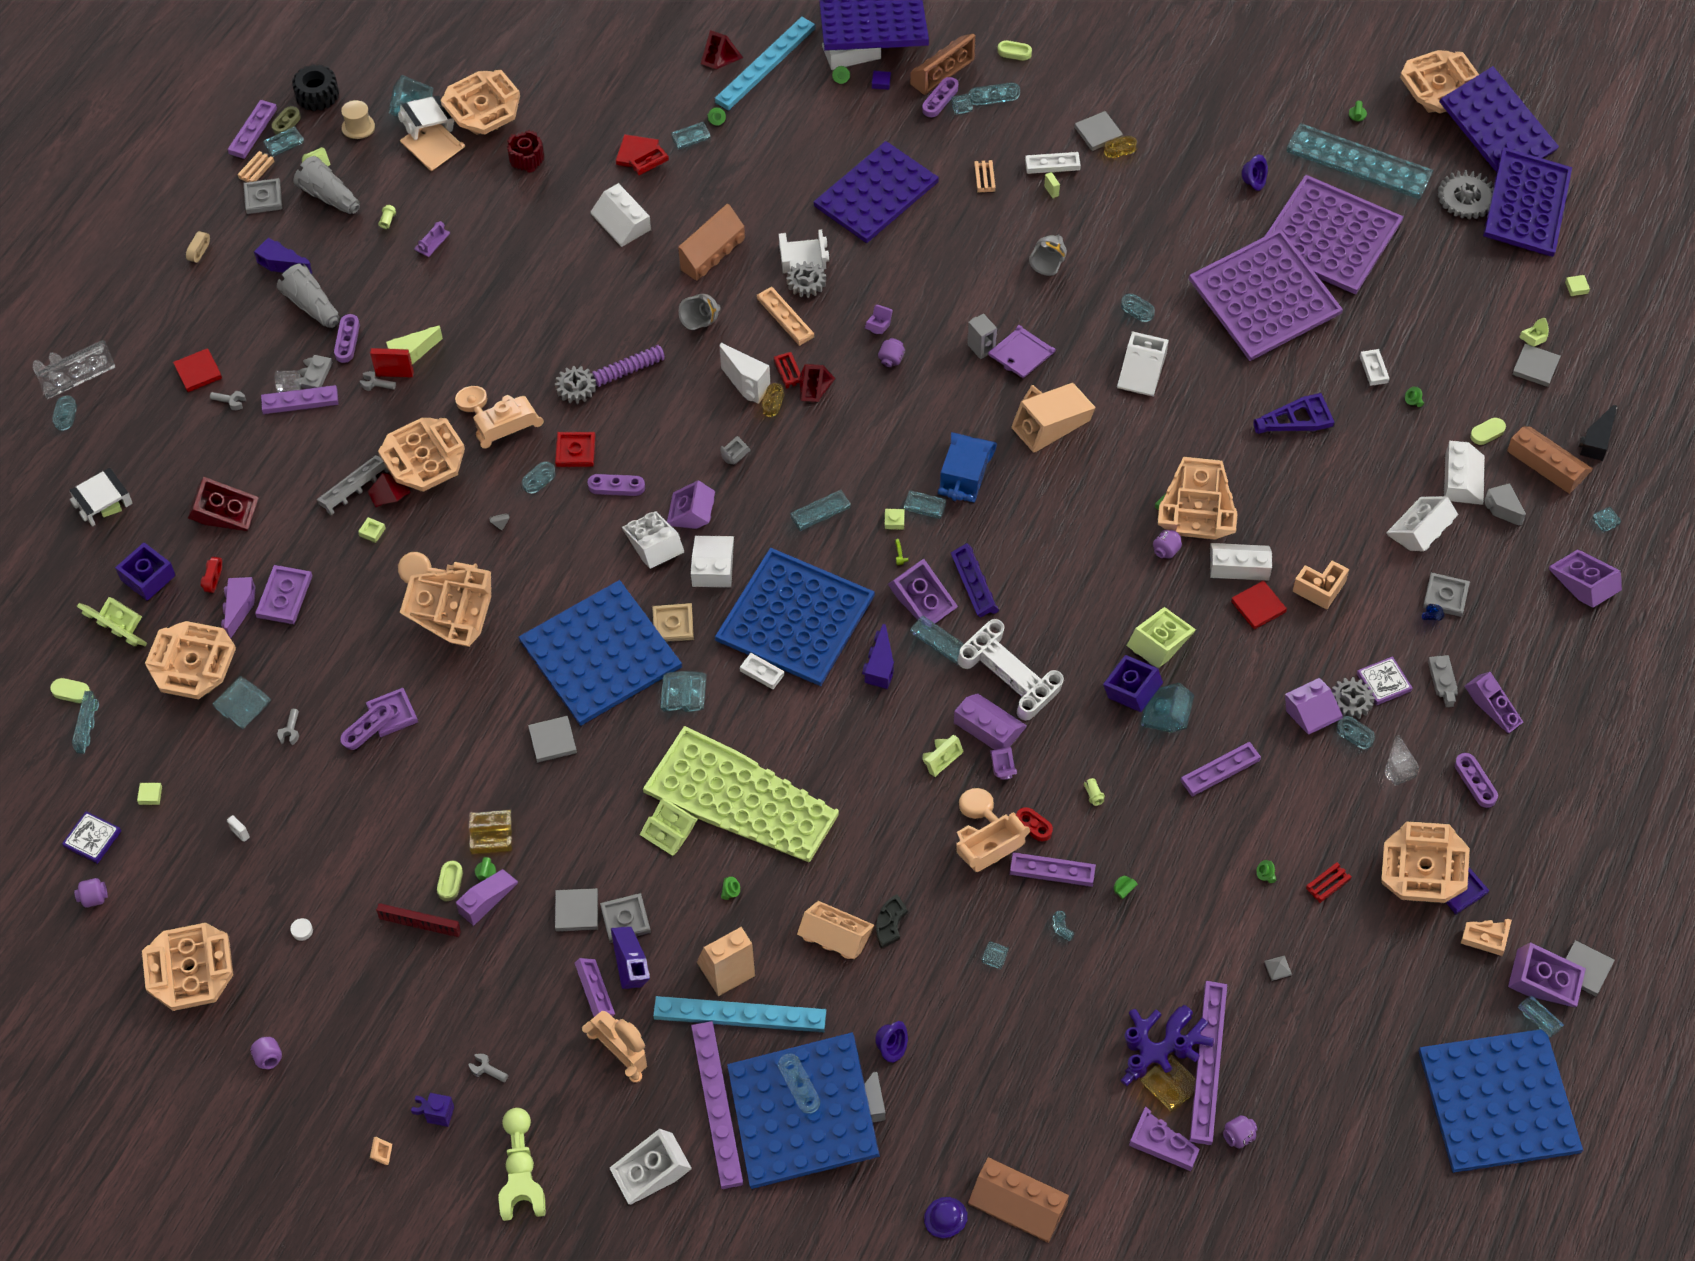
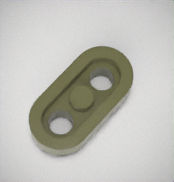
(287, 119)

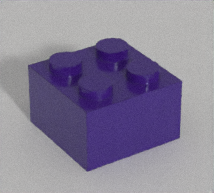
(145, 571)
(1133, 683)

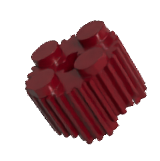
(525, 151)

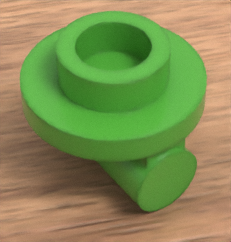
(841, 74)
(1357, 112)
(716, 116)
(1414, 397)
(485, 869)
(1266, 871)
(1124, 886)
(731, 888)

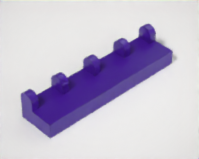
(974, 580)

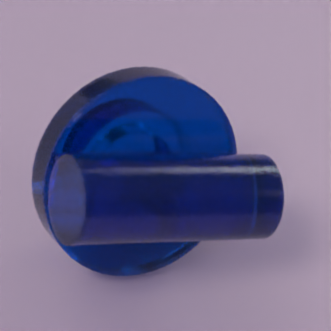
(1433, 612)

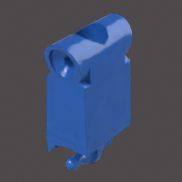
(965, 467)

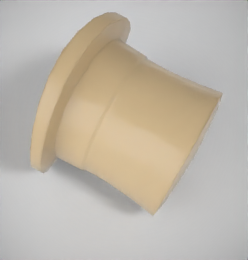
(357, 122)

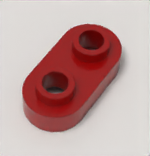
(213, 571)
(1036, 823)

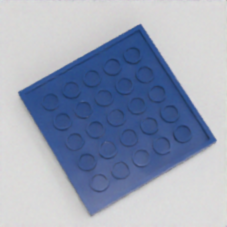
(795, 616)
(600, 652)
(1500, 1100)
(781, 1138)

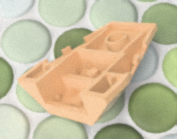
(1199, 501)
(449, 603)

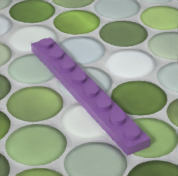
(1208, 1065)
(717, 1105)

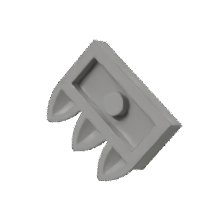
(316, 372)

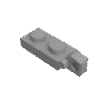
(1443, 679)

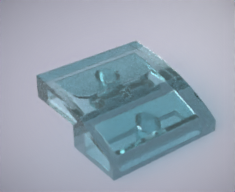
(683, 691)
(242, 702)

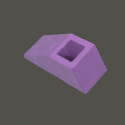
(239, 601)
(1492, 699)

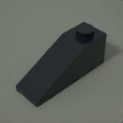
(1597, 437)

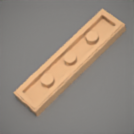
(785, 316)

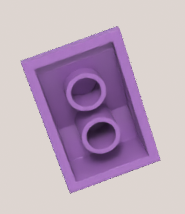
(1587, 577)
(922, 593)
(1546, 976)

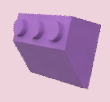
(988, 722)

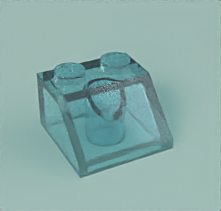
(407, 90)
(1169, 709)

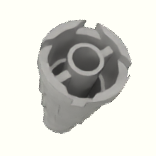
(321, 183)
(307, 295)

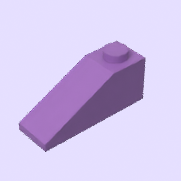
(485, 896)

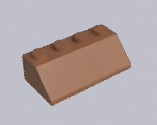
(944, 64)
(711, 243)
(1548, 459)
(1018, 1200)

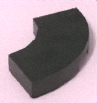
(888, 921)

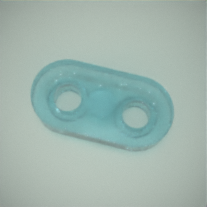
(1140, 308)
(63, 416)
(537, 478)
(1356, 732)

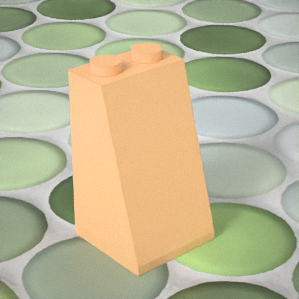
(1051, 416)
(728, 961)

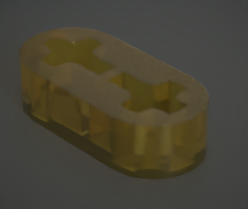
(1120, 146)
(769, 398)

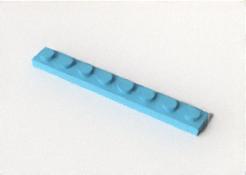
(764, 63)
(740, 1014)

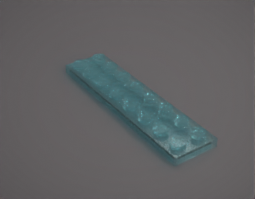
(1360, 161)

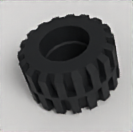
(315, 87)

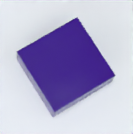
(881, 80)

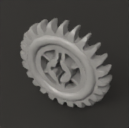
(1468, 190)

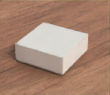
(238, 828)

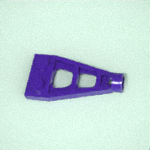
(1316, 409)

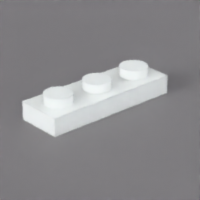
(1052, 162)

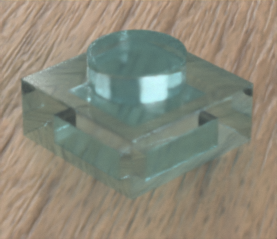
(1606, 519)

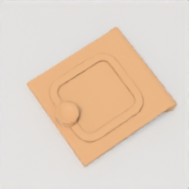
(433, 145)

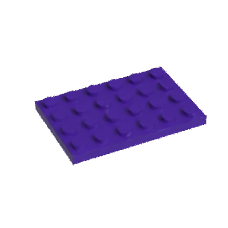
(1496, 118)
(876, 191)
(1527, 202)

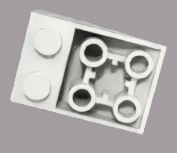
(1143, 364)
(653, 539)

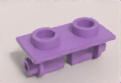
(432, 239)

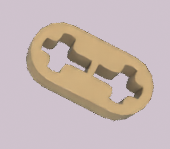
(197, 246)

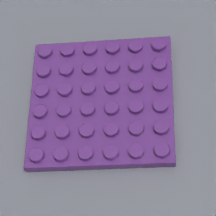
(1336, 232)
(1265, 294)

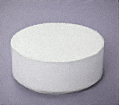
(301, 929)

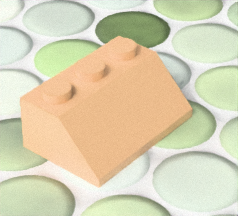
(835, 930)

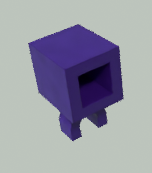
(437, 1109)

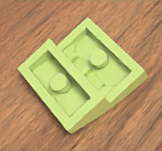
(668, 826)

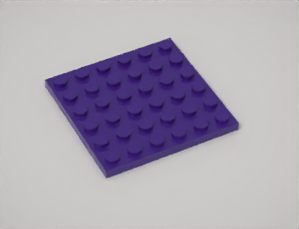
(873, 24)

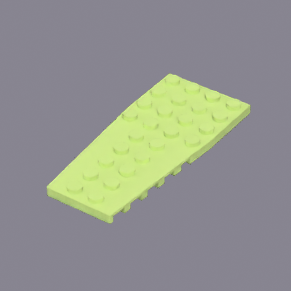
(740, 796)

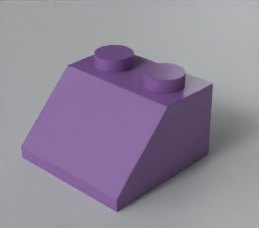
(691, 506)
(1313, 706)

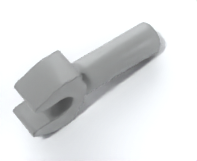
(368, 385)
(237, 395)
(289, 730)
(486, 1068)

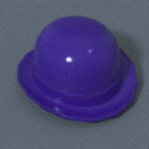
(1255, 172)
(892, 1041)
(945, 1217)

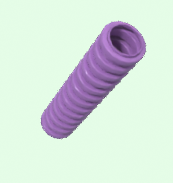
(628, 365)

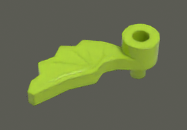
(900, 560)

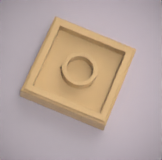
(674, 621)

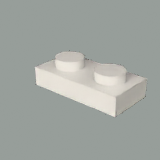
(1374, 367)
(762, 671)

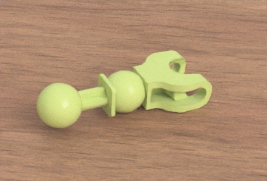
(519, 1168)

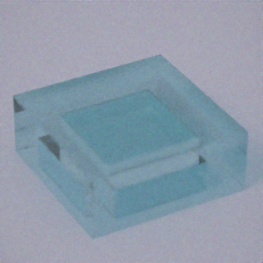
(961, 104)
(995, 955)

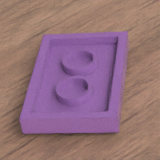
(283, 594)

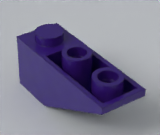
(278, 258)
(881, 663)
(630, 958)

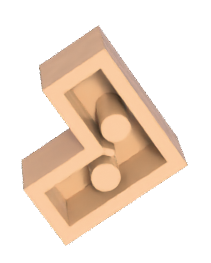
(1321, 587)

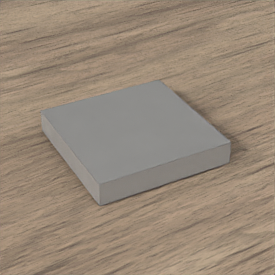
(1098, 130)
(263, 196)
(1536, 365)
(1447, 592)
(552, 739)
(576, 910)
(626, 913)
(1596, 966)

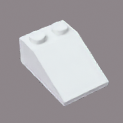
(746, 373)
(712, 561)
(650, 1166)

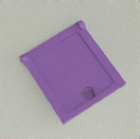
(1023, 349)

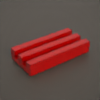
(650, 162)
(792, 381)
(1340, 872)

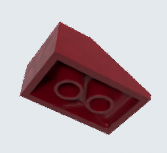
(222, 506)

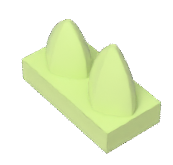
(945, 754)

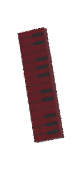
(418, 920)

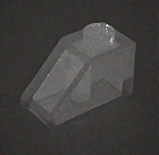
(1400, 764)

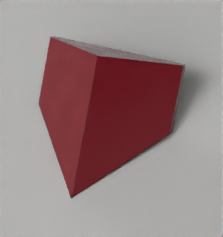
(719, 51)
(814, 382)
(387, 490)

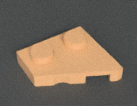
(1487, 935)

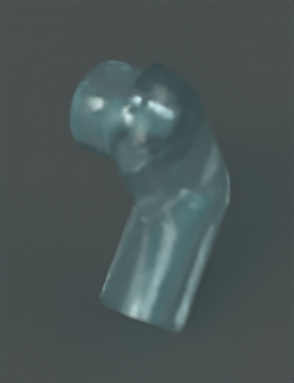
(1059, 926)

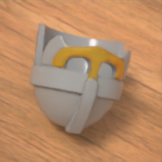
(1048, 255)
(698, 311)

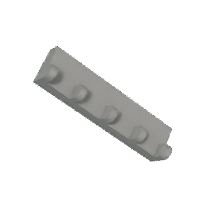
(352, 483)

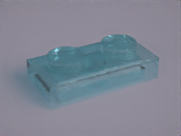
(690, 135)
(283, 141)
(925, 504)
(1540, 1016)

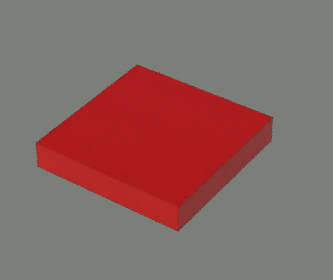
(632, 147)
(392, 362)
(197, 370)
(575, 449)
(1258, 605)

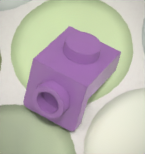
(879, 320)
(1003, 763)

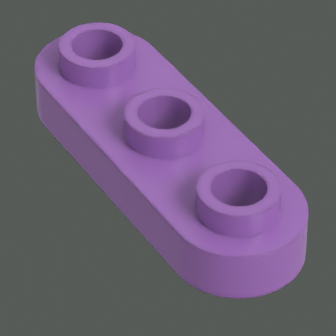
(932, 105)
(344, 349)
(623, 487)
(359, 729)
(1475, 772)

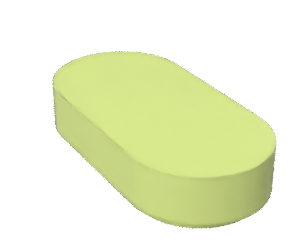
(1014, 50)
(1488, 431)
(69, 690)
(449, 881)

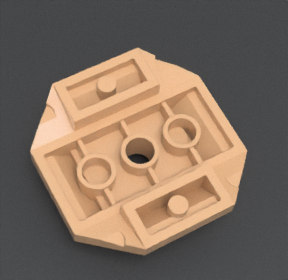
(425, 437)
(178, 949)

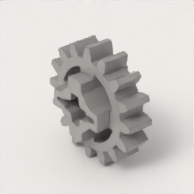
(804, 279)
(584, 384)
(1353, 697)

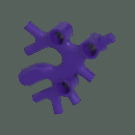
(1152, 1052)

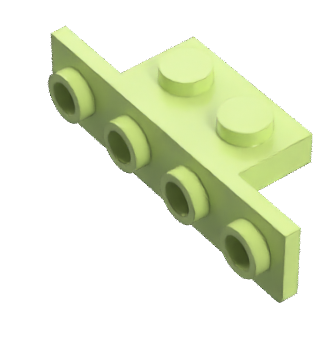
(118, 617)

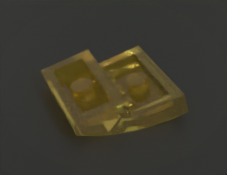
(490, 831)
(1171, 1087)

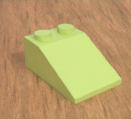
(1160, 637)

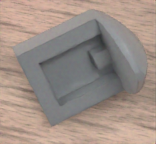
(734, 451)

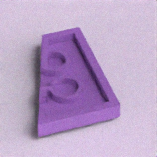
(1160, 1141)

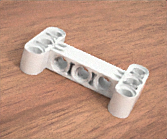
(1010, 669)

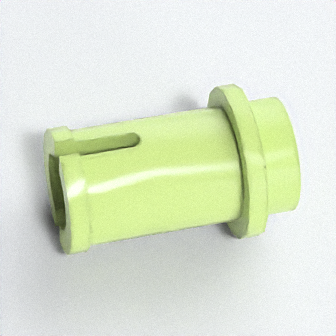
(386, 218)
(1096, 797)

